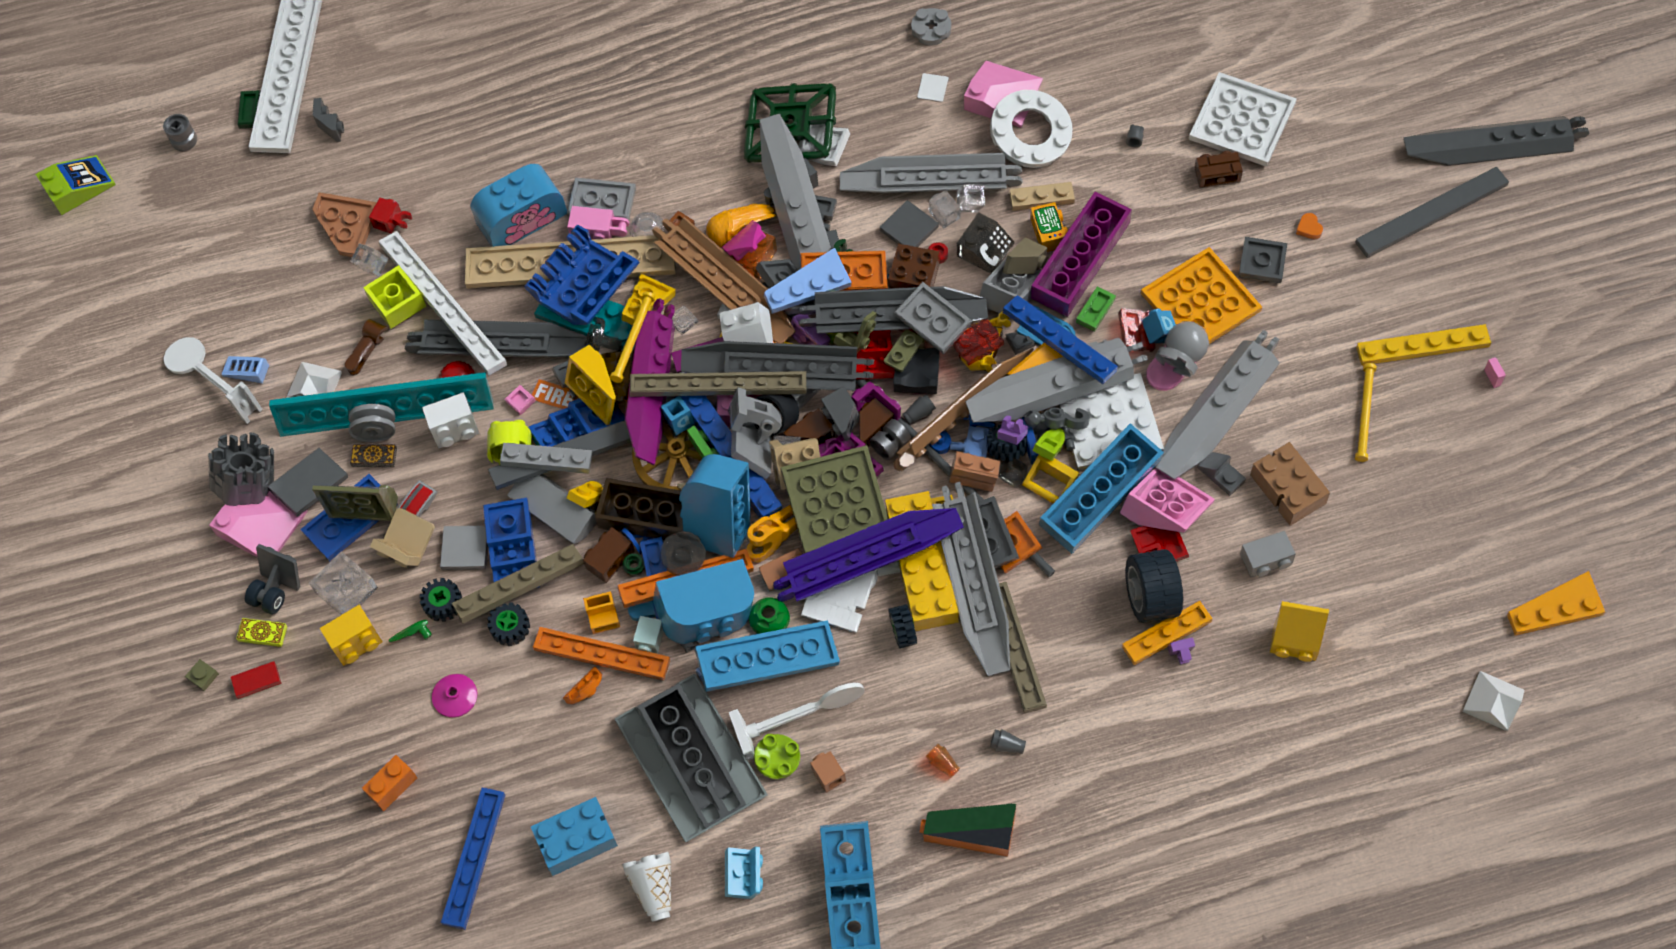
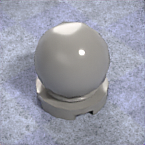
(1184, 346)

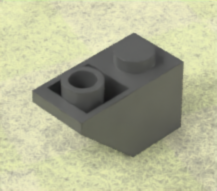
(841, 410)

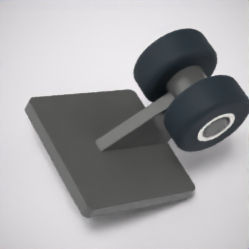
(279, 570)

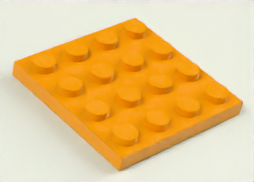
(1203, 293)

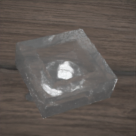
(684, 320)

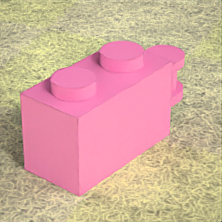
(598, 222)

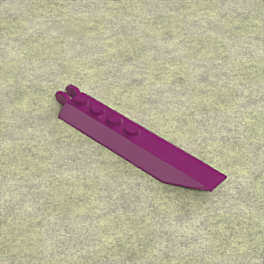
(650, 356)

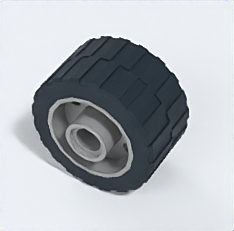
(1154, 586)

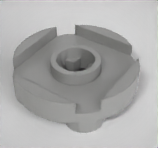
(931, 16)

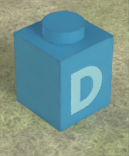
(1158, 325)
(677, 415)

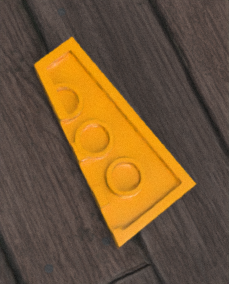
(1562, 605)

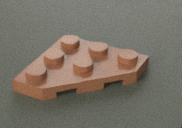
(344, 220)

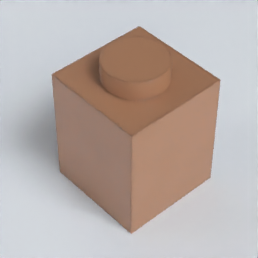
(827, 771)

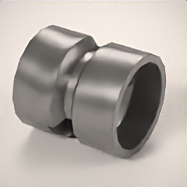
(180, 132)
(888, 441)

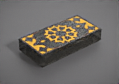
(373, 455)

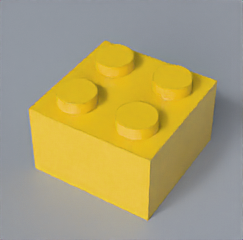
(351, 635)

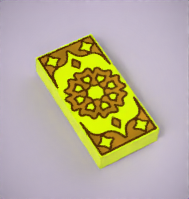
(261, 632)

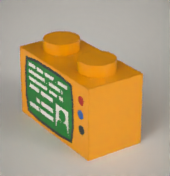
(1048, 225)

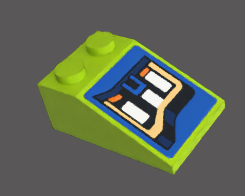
(75, 182)

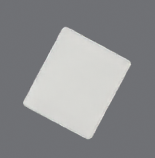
(932, 87)

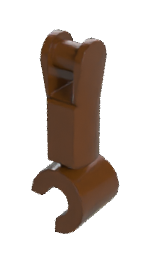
(371, 333)

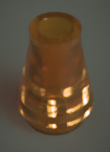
(942, 760)

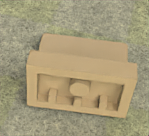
(790, 454)

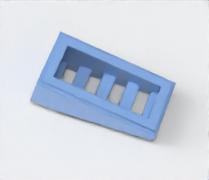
(258, 376)

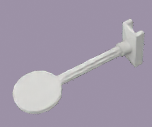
(189, 354)
(832, 699)

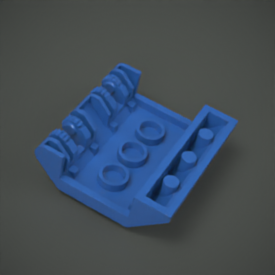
(580, 279)

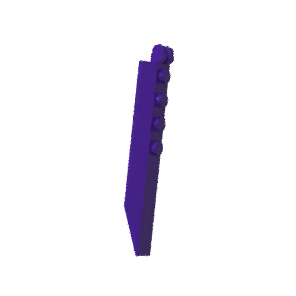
(865, 551)

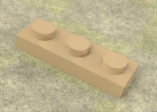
(1033, 196)

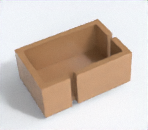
(1290, 477)

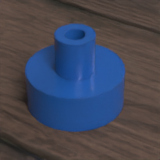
(943, 444)

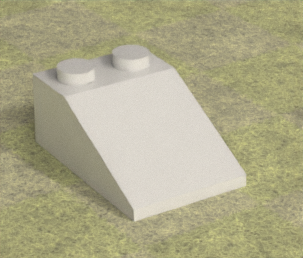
(747, 324)

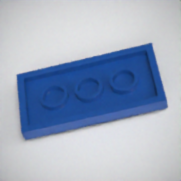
(336, 534)

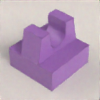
(1012, 431)
(1182, 649)

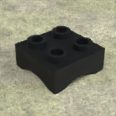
(919, 374)

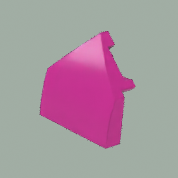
(745, 240)

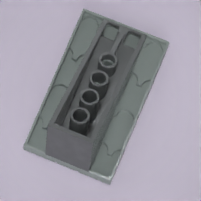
(690, 757)

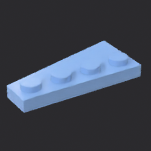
(821, 275)

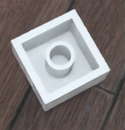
(450, 420)

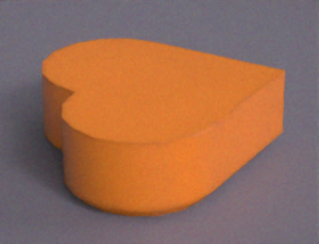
(1309, 226)

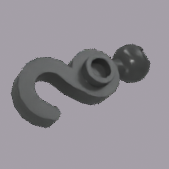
(1056, 418)

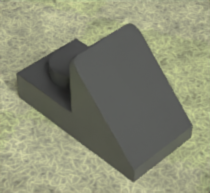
(1219, 470)

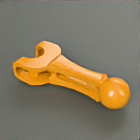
(770, 533)

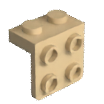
(405, 539)

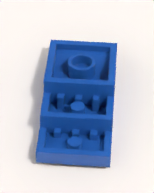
(570, 424)
(509, 537)

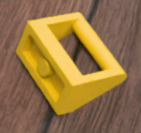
(1053, 468)

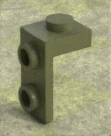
(861, 339)
(904, 350)

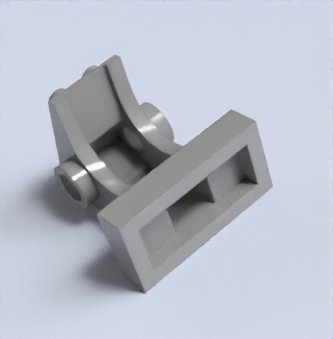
(747, 409)

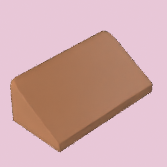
(775, 569)

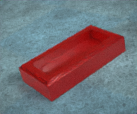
(256, 680)

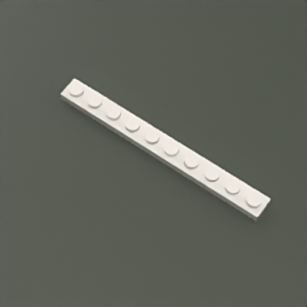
(443, 304)

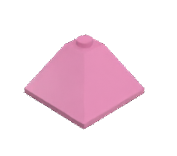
(993, 84)
(1165, 503)
(256, 524)

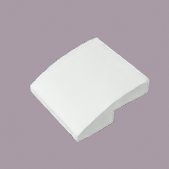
(839, 140)

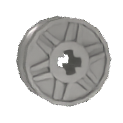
(372, 423)

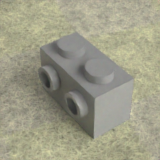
(1267, 554)

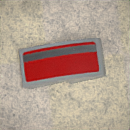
(418, 498)

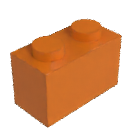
(389, 783)

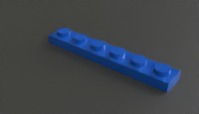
(1060, 339)
(473, 858)

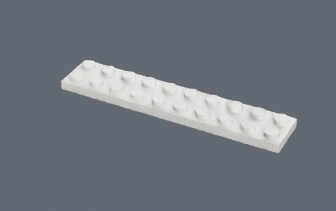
(285, 76)

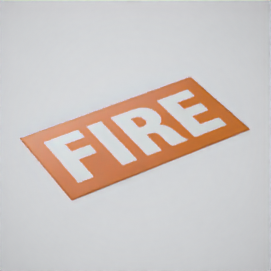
(552, 394)

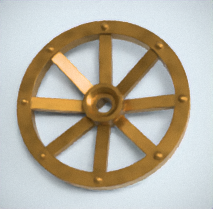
(675, 457)

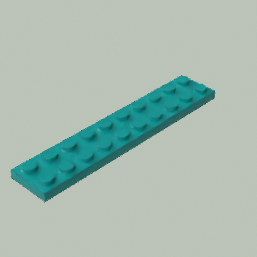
(332, 409)

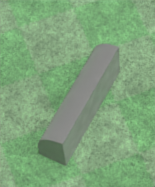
(550, 504)

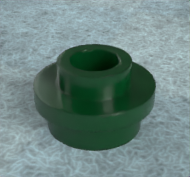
(630, 559)

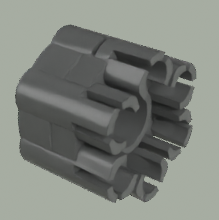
(241, 472)

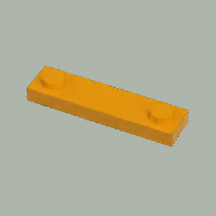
(1166, 632)

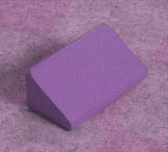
(808, 335)

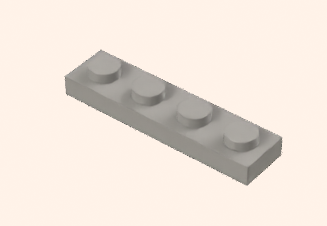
(546, 458)

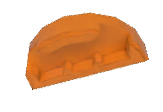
(585, 687)

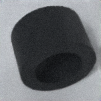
(787, 406)

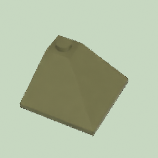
(358, 502)

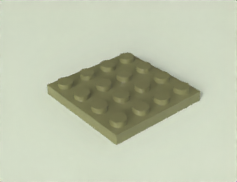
(833, 496)

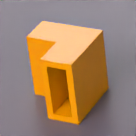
(601, 612)

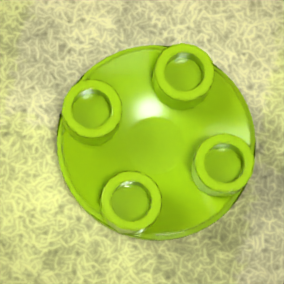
(777, 756)

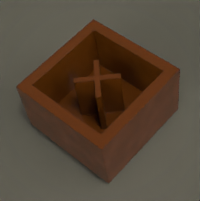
(913, 266)

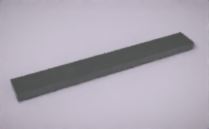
(1431, 212)
(597, 441)

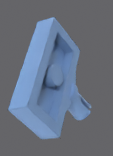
(974, 443)

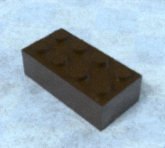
(639, 509)

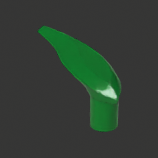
(419, 626)

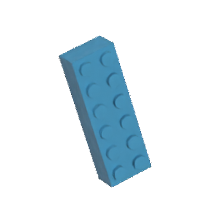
(1101, 488)

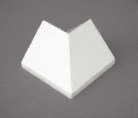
(314, 380)
(1493, 701)

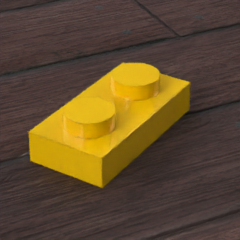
(586, 494)

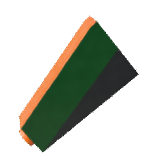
(972, 828)

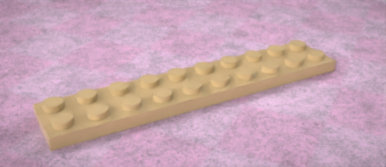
(518, 263)

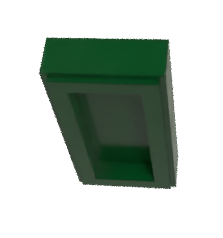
(248, 108)

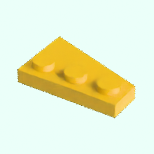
(646, 284)

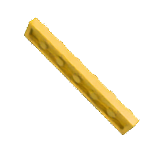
(1423, 344)

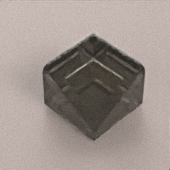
(1013, 472)

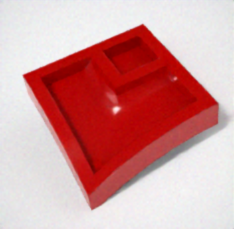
(1154, 539)

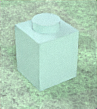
(648, 634)

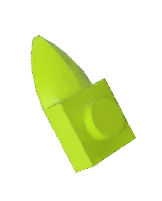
(1050, 443)

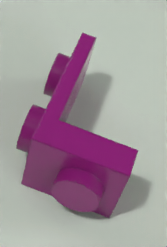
(869, 392)

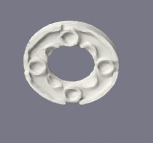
(1022, 153)

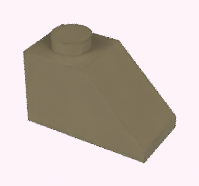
(1025, 258)

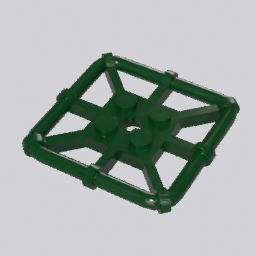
(797, 111)

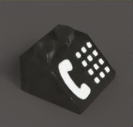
(984, 243)

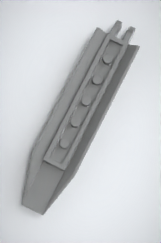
(930, 173)
(791, 190)
(1049, 385)
(1219, 406)
(976, 584)

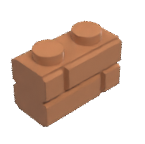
(974, 471)

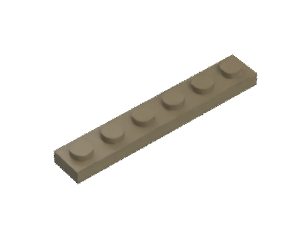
(518, 583)

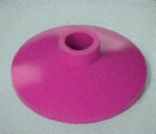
(458, 704)

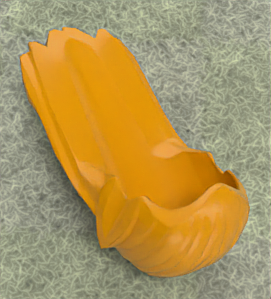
(728, 223)

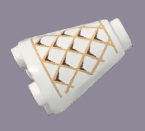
(652, 884)

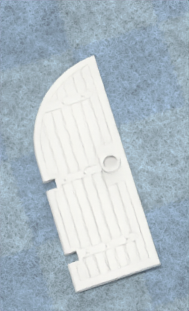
(840, 603)

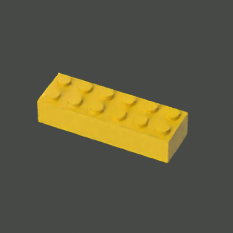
(925, 573)

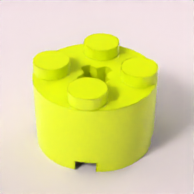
(506, 432)

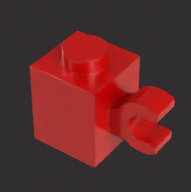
(387, 215)

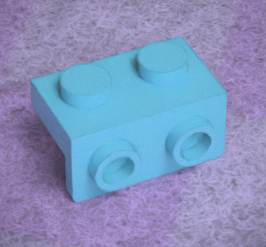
(743, 872)

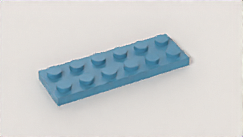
(766, 655)

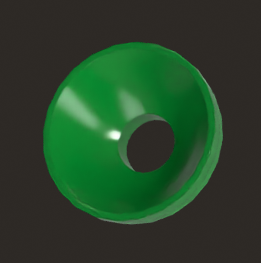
(761, 624)

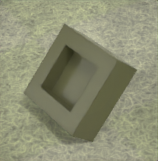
(201, 675)

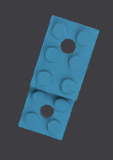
(850, 886)

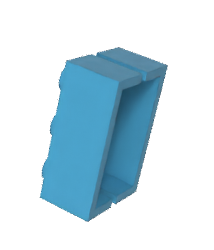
(574, 836)

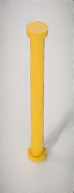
(617, 375)
(1361, 455)

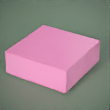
(1494, 372)
(520, 400)

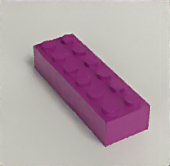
(1081, 254)

